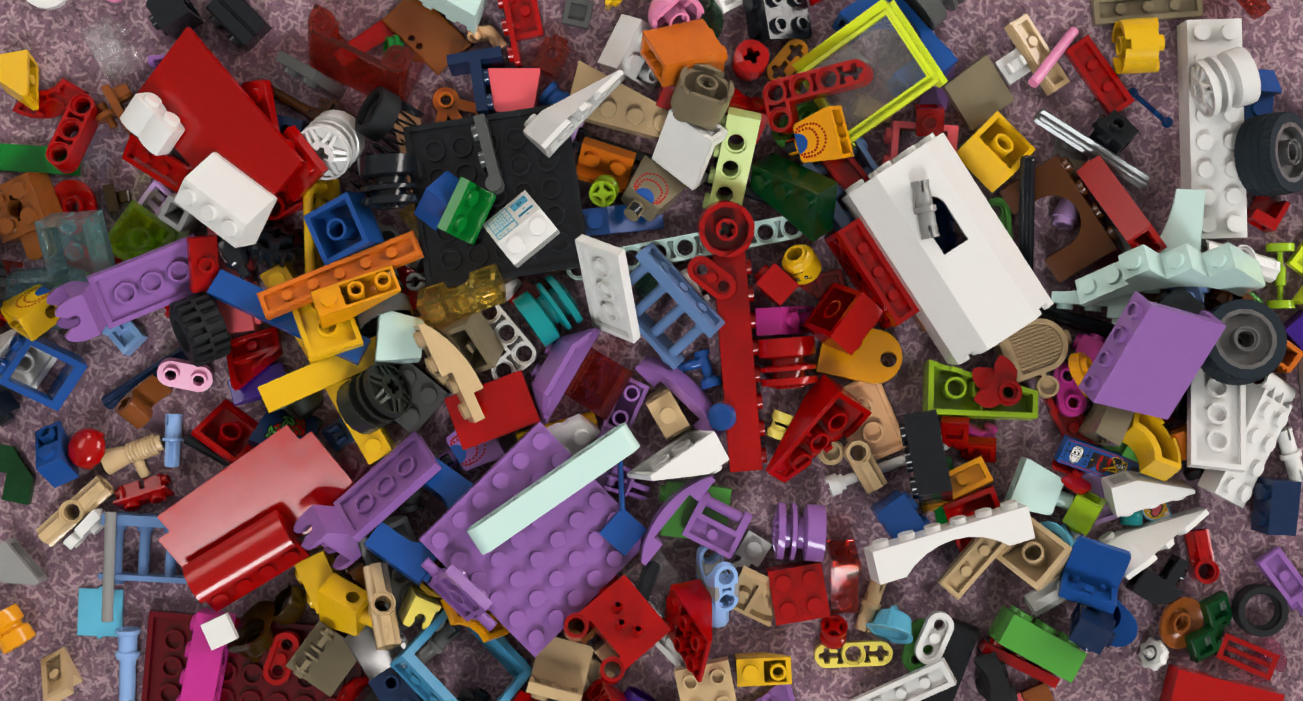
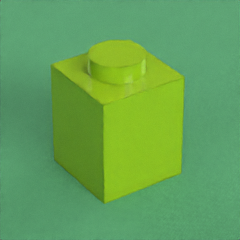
(1084, 512)

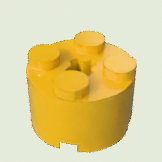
(1137, 45)

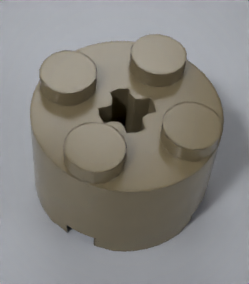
(701, 96)

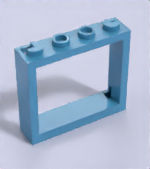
(431, 689)

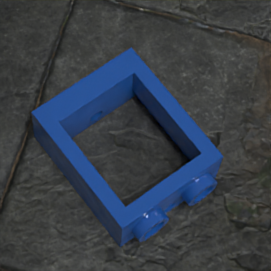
(63, 384)

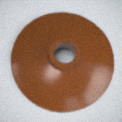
(1180, 620)

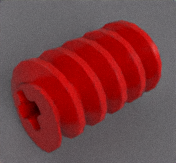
(754, 51)

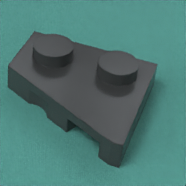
(309, 75)

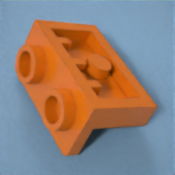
(602, 158)

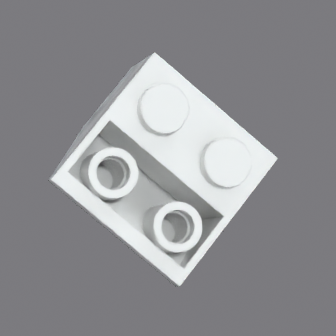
(624, 50)

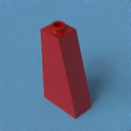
(1119, 205)

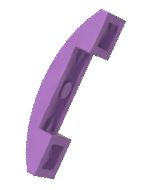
(681, 386)
(695, 488)

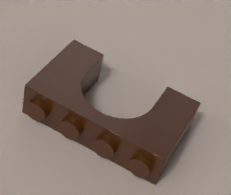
(1094, 238)

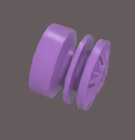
(799, 532)

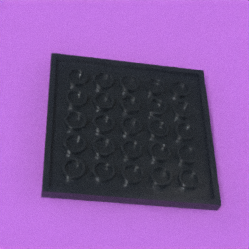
(523, 166)

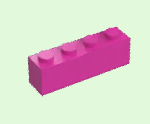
(205, 667)

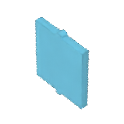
(91, 613)

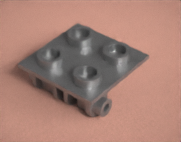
(365, 652)

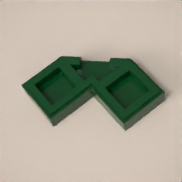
(19, 478)
(1216, 615)

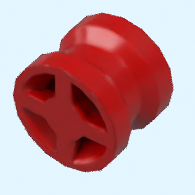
(833, 624)

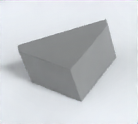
(18, 566)

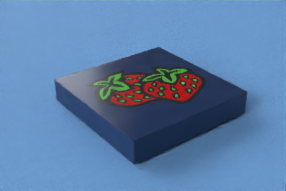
(276, 420)

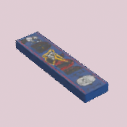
(1092, 457)

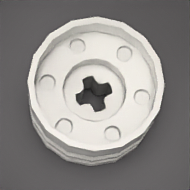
(1224, 82)
(335, 141)

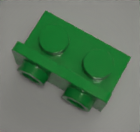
(466, 211)

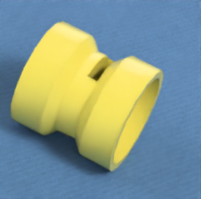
(777, 431)

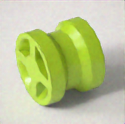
(602, 196)

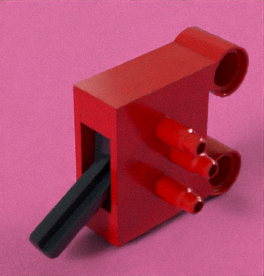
(623, 621)

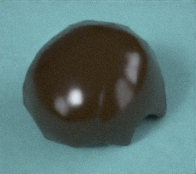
(293, 608)

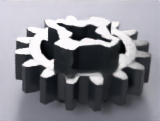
(278, 245)

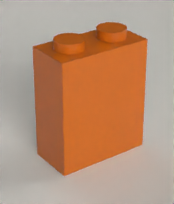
(681, 45)

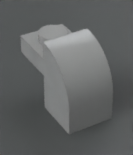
(178, 218)

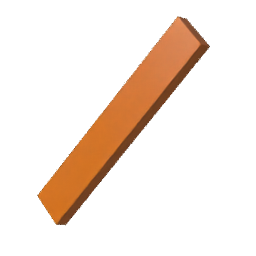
(296, 292)

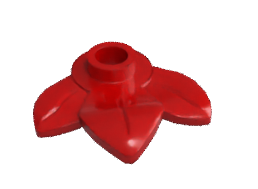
(993, 381)

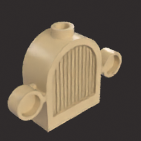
(1036, 352)

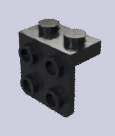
(777, 20)

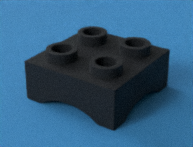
(992, 679)

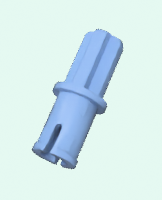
(173, 439)

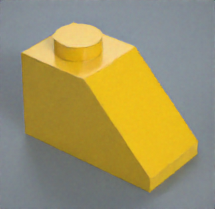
(20, 77)

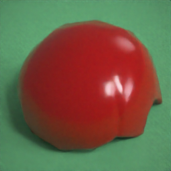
(86, 448)

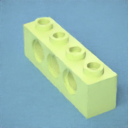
(747, 125)

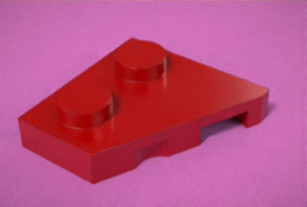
(311, 169)
(252, 355)

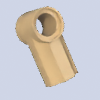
(865, 468)

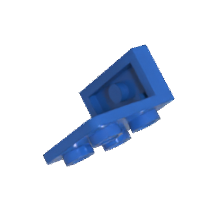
(1093, 574)

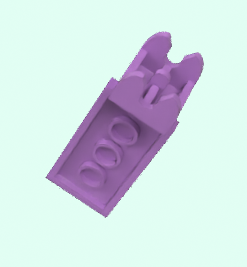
(122, 292)
(368, 501)

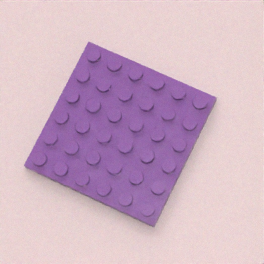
(549, 564)

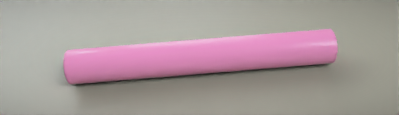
(1053, 57)

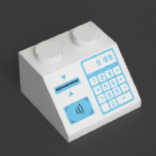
(521, 229)

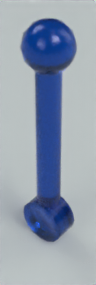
(1166, 122)

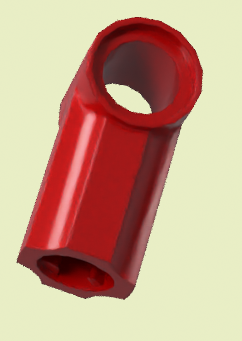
(1200, 552)

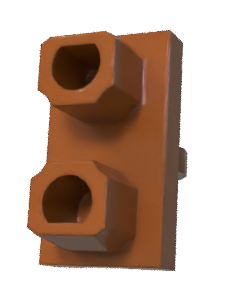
(116, 97)

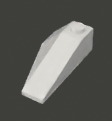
(561, 120)
(1152, 537)

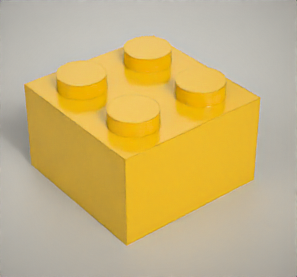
(994, 151)

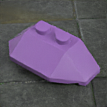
(559, 369)

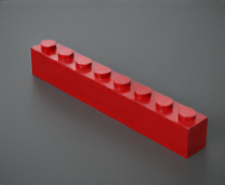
(738, 368)

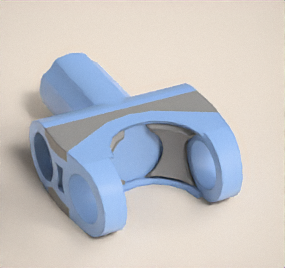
(720, 584)

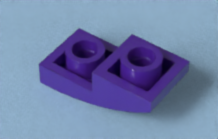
(249, 392)

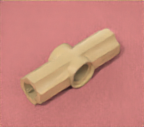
(64, 521)
(384, 623)

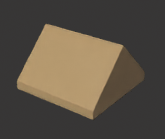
(1038, 559)

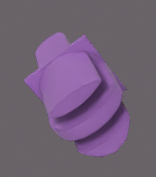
(628, 483)

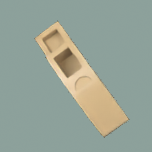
(447, 360)

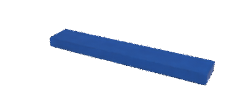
(243, 297)

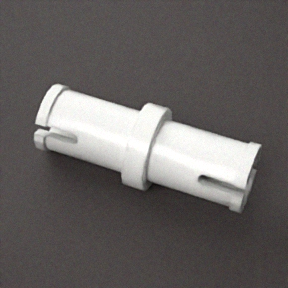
(1290, 454)

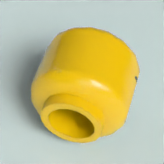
(801, 264)

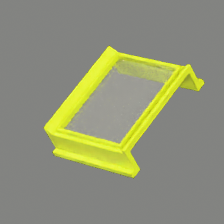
(898, 60)

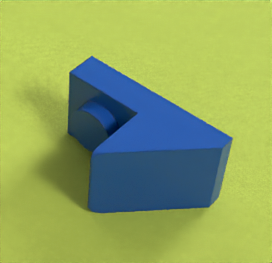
(1269, 88)

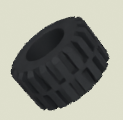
(200, 329)

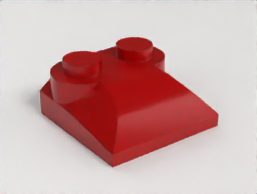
(967, 505)

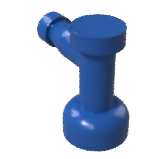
(702, 361)

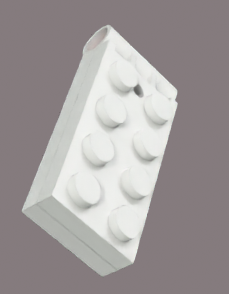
(1265, 417)

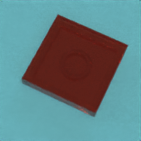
(598, 383)

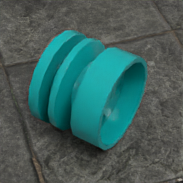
(548, 310)

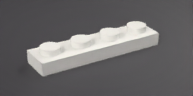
(913, 685)

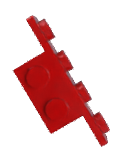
(521, 24)

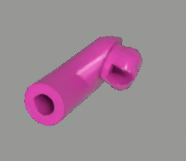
(988, 430)

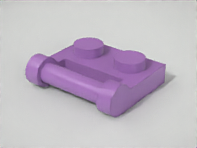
(713, 533)

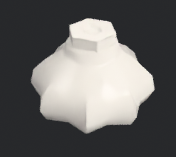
(1153, 654)

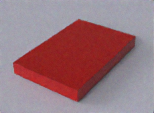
(506, 408)

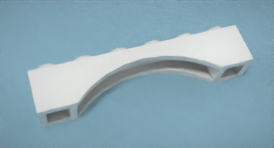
(896, 557)

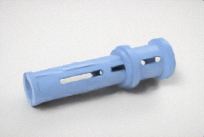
(127, 656)

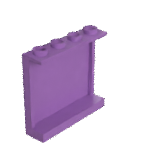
(1150, 357)

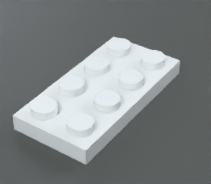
(608, 288)
(1216, 425)

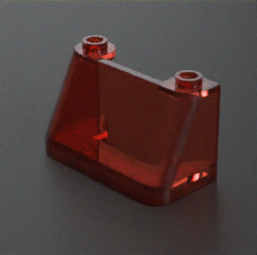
(354, 68)

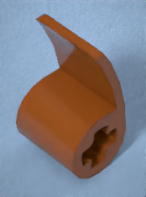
(137, 403)

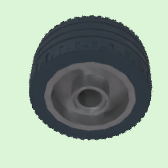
(1270, 154)
(1260, 339)

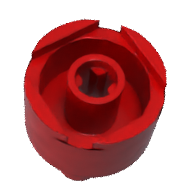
(741, 230)

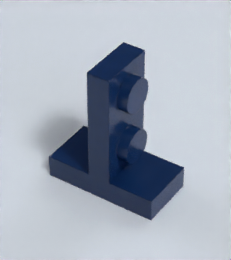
(477, 64)

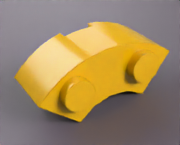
(1153, 447)

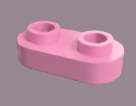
(185, 374)

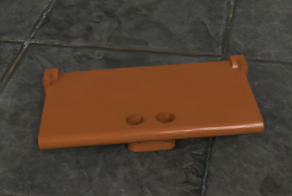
(429, 30)

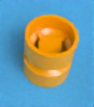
(12, 630)

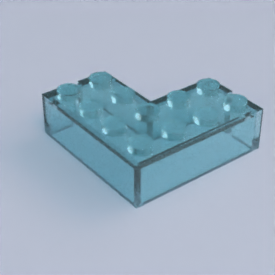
(71, 250)

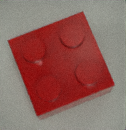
(843, 318)
(798, 592)

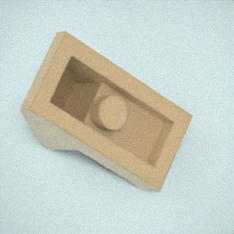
(58, 675)

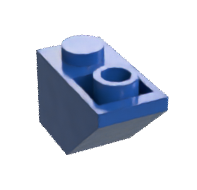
(52, 455)

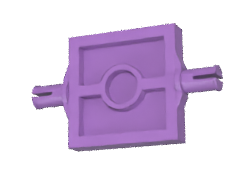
(460, 593)

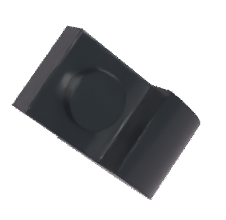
(1161, 587)

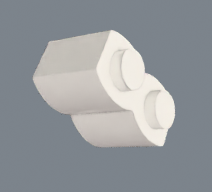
(152, 123)

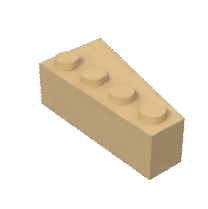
(623, 109)

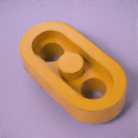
(1078, 366)

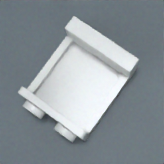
(686, 150)

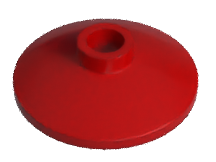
(72, 192)

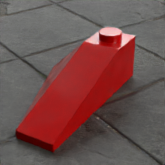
(821, 418)

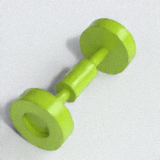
(1281, 277)

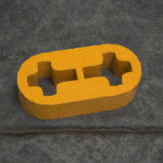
(782, 57)

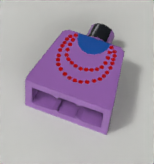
(472, 456)

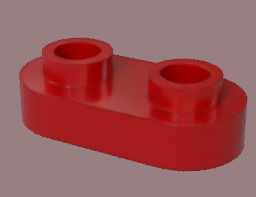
(713, 277)
(280, 656)

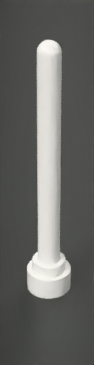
(838, 482)

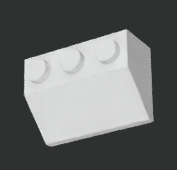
(226, 200)

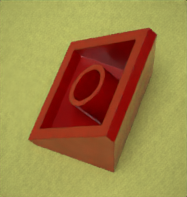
(226, 431)

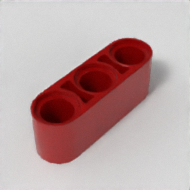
(75, 146)

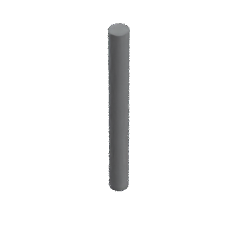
(109, 566)

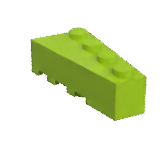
(953, 391)

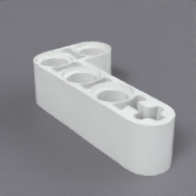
(512, 346)

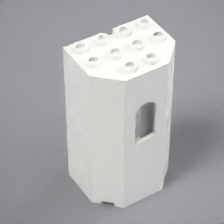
(975, 290)

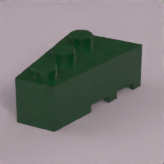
(796, 193)

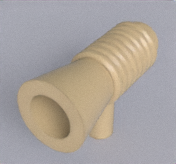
(133, 452)

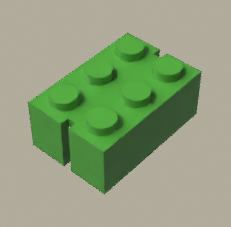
(1037, 642)

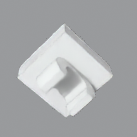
(1012, 67)

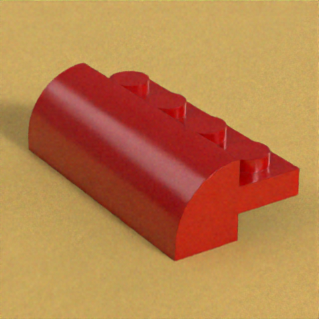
(244, 561)

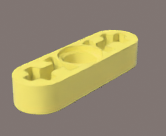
(860, 662)

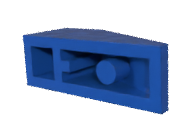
(612, 221)

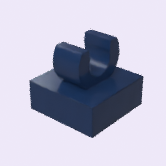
(338, 435)

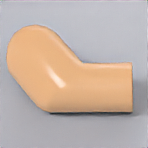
(487, 33)

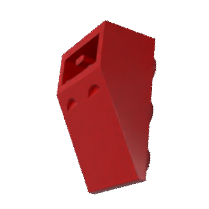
(690, 620)

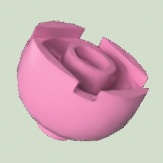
(671, 12)

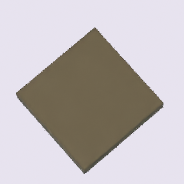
(977, 92)

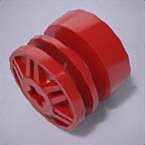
(787, 361)

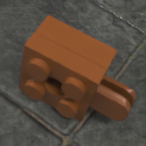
(36, 200)

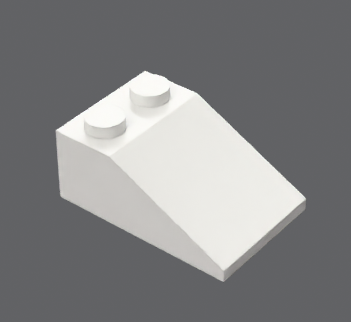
(688, 455)

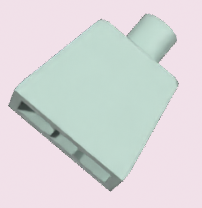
(396, 340)
(1037, 488)

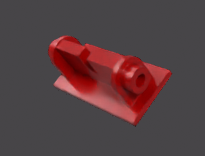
(131, 496)

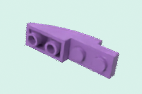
(624, 411)

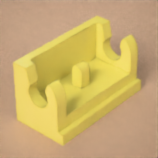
(417, 605)

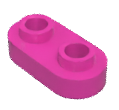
(1068, 390)

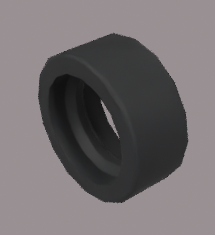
(378, 113)
(1280, 614)

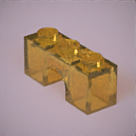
(481, 291)

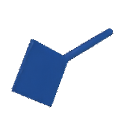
(623, 528)

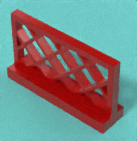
(871, 273)

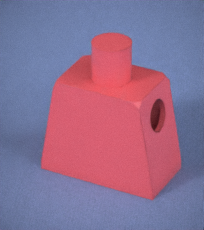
(514, 88)

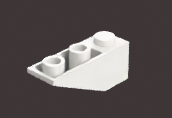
(1135, 491)

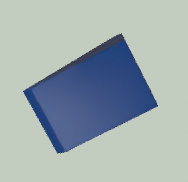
(436, 199)

